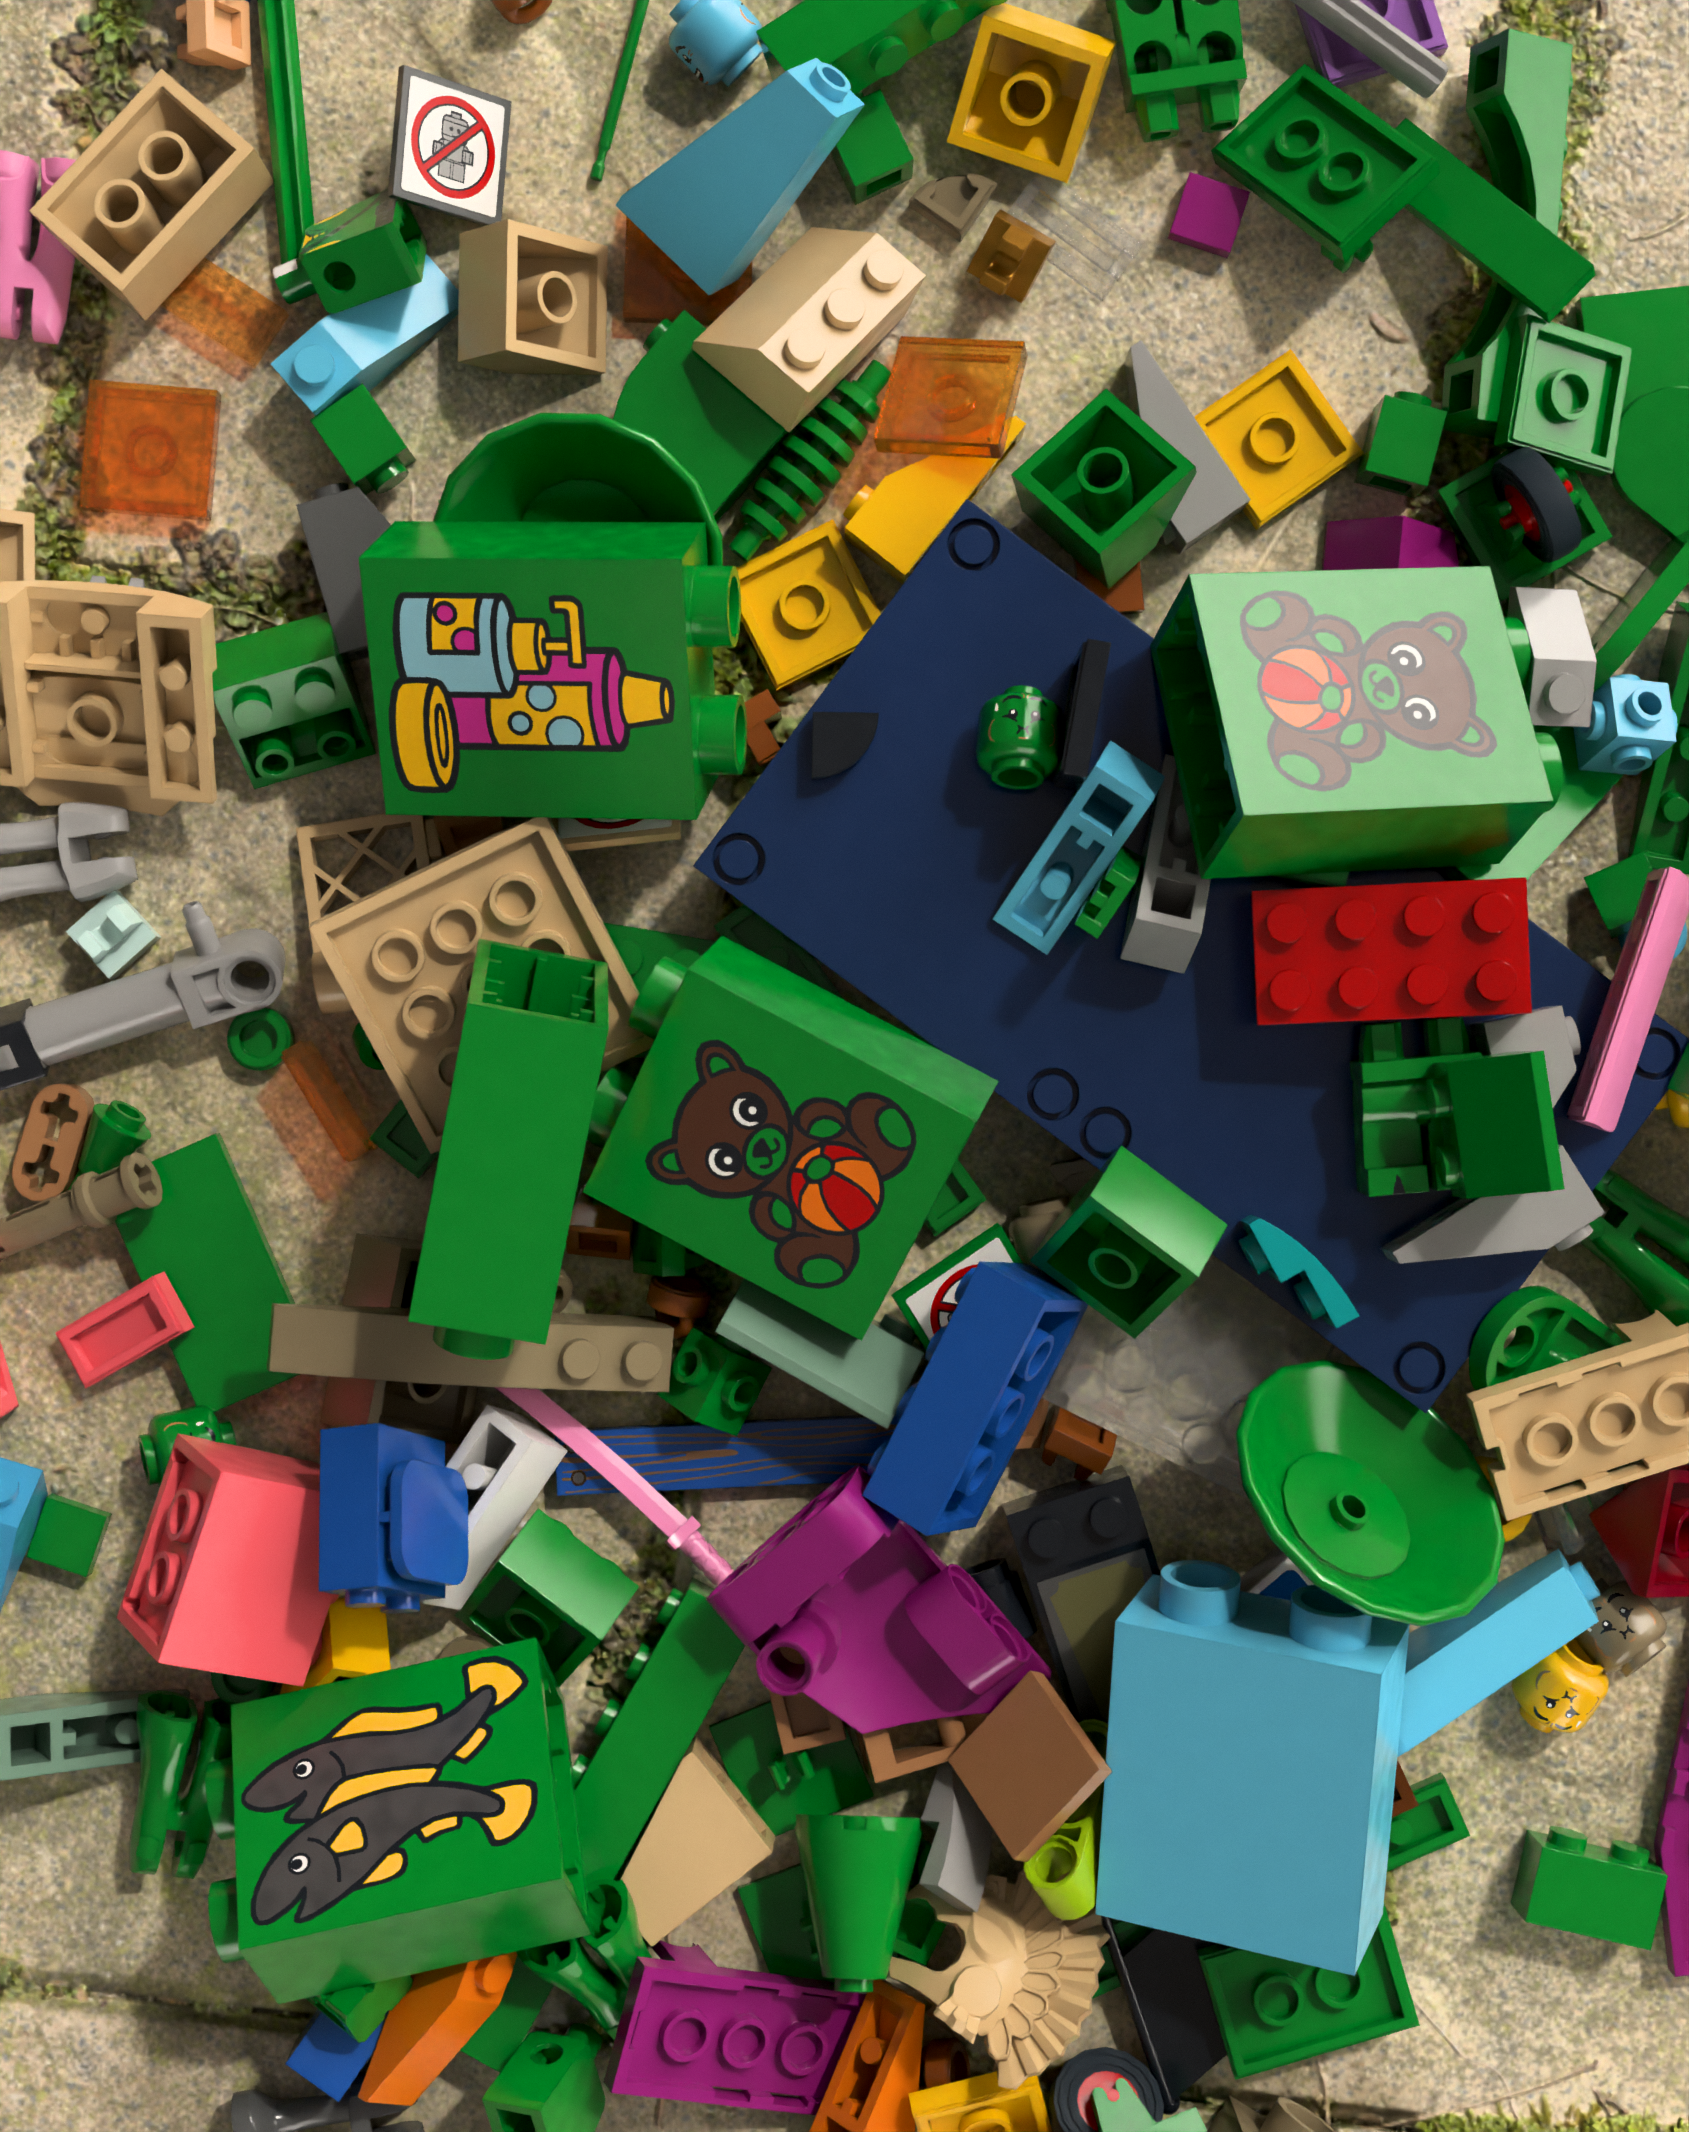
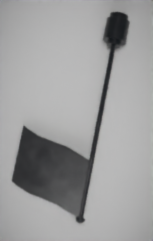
(1160, 1970)

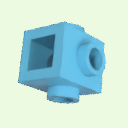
(1627, 727)

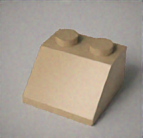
(531, 301)

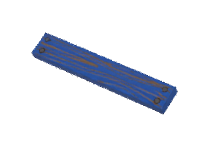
(707, 1458)

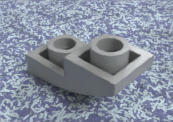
(961, 1845)

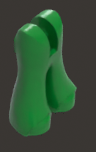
(1615, 1244)
(164, 1735)
(613, 1938)

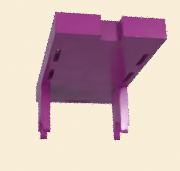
(728, 2028)

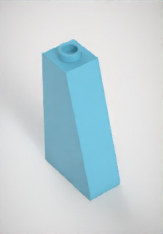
(740, 178)
(1504, 1635)

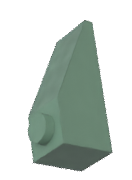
(69, 1732)

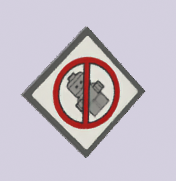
(449, 147)

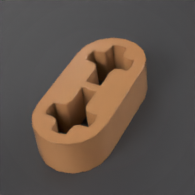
(38, 1138)

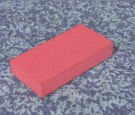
(125, 1329)

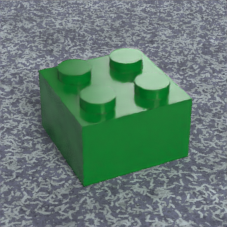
(1129, 1242)

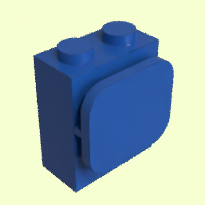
(389, 1518)

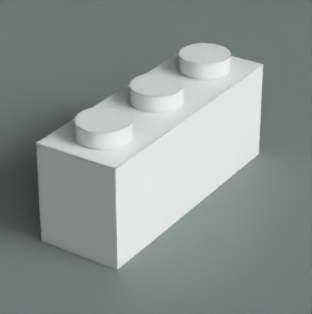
(504, 1470)

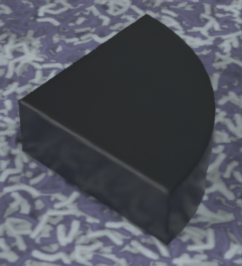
(840, 740)

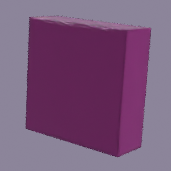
(1208, 215)

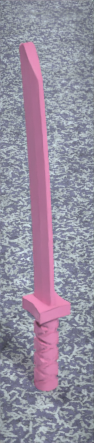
(681, 1532)

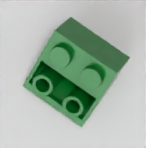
(290, 701)

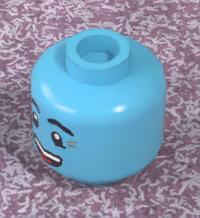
(715, 38)

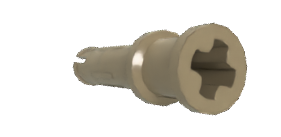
(91, 1202)

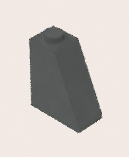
(338, 530)

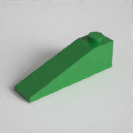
(1663, 795)

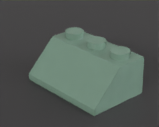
(857, 1373)

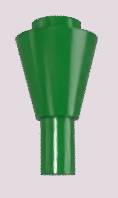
(111, 1135)

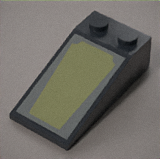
(1083, 1565)

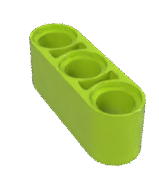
(1072, 1850)

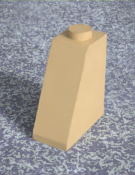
(692, 1845)

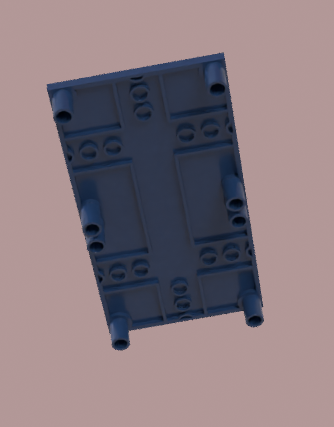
(917, 848)

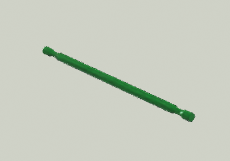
(619, 88)

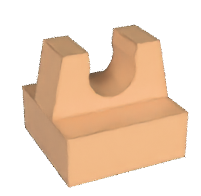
(215, 33)

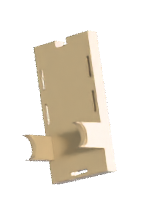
(1589, 1419)

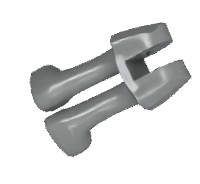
(70, 834)

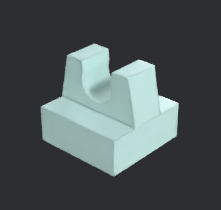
(113, 934)

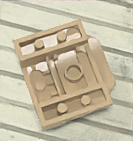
(106, 695)

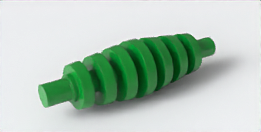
(810, 460)

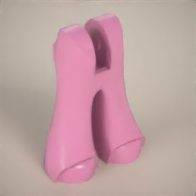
(52, 265)

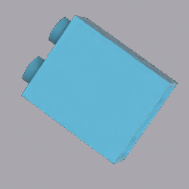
(1251, 1766)

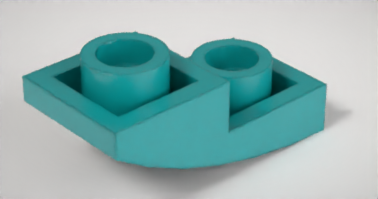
(1284, 1257)

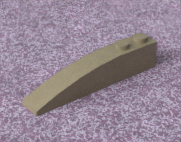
(382, 1345)

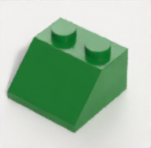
(1104, 487)
(1495, 1125)
(551, 1591)

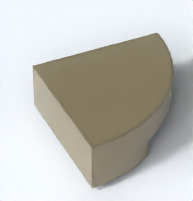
(954, 202)

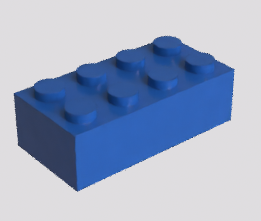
(973, 1397)

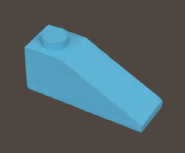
(367, 340)
(1079, 847)

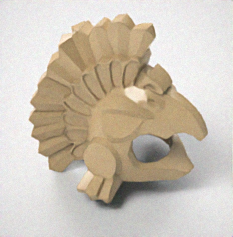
(1016, 1978)

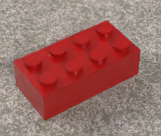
(1391, 951)

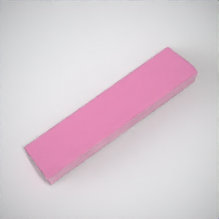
(1631, 1000)

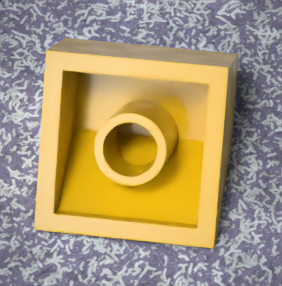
(1030, 91)

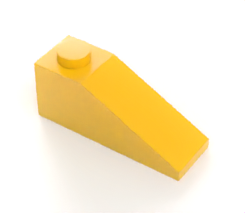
(915, 505)

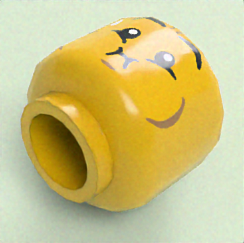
(1561, 1690)

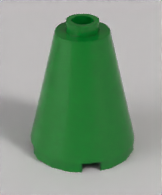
(856, 1891)

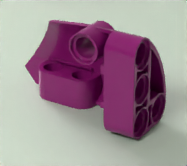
(873, 1615)

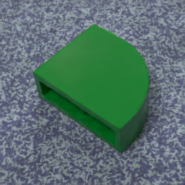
(698, 414)

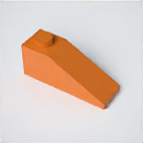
(433, 2026)
(876, 2066)

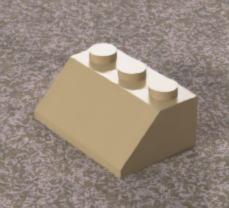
(153, 194)
(810, 320)

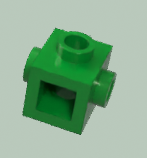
(715, 1381)

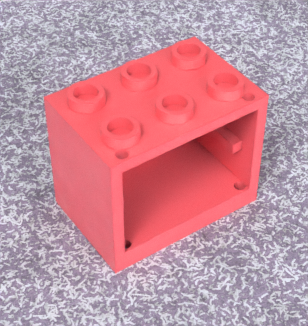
(231, 1564)

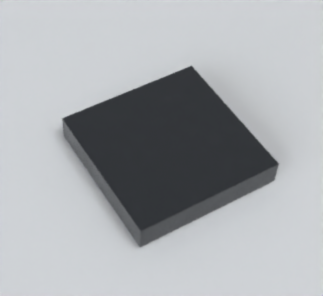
(1082, 713)

